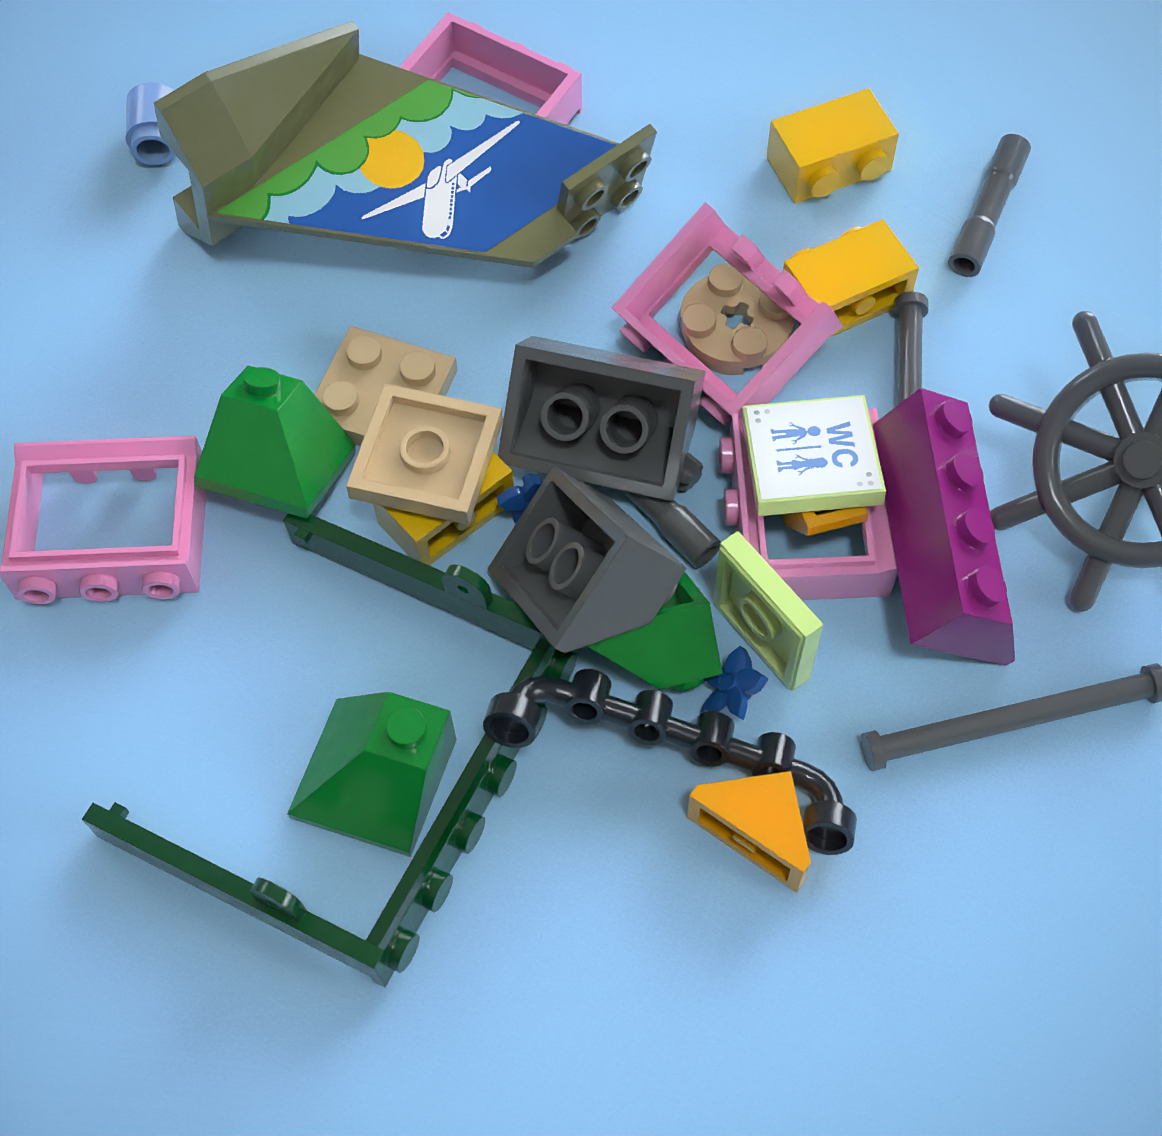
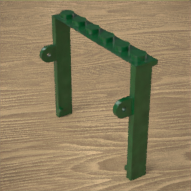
(460, 820)

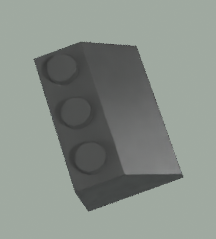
(600, 416)
(583, 565)

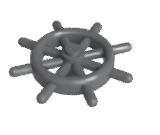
(1131, 458)

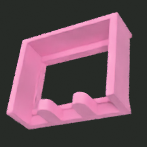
(500, 63)
(674, 266)
(103, 572)
(809, 577)

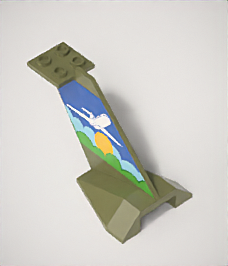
(386, 158)

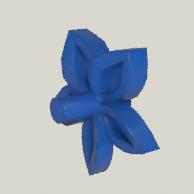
(517, 498)
(734, 685)

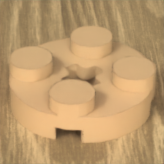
(706, 329)

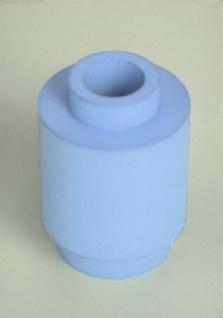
(142, 125)

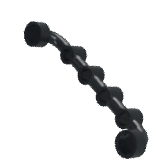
(515, 718)

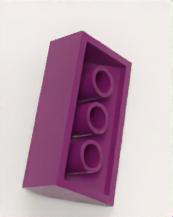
(943, 529)

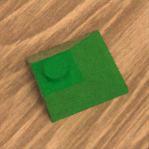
(273, 444)
(675, 647)
(376, 770)

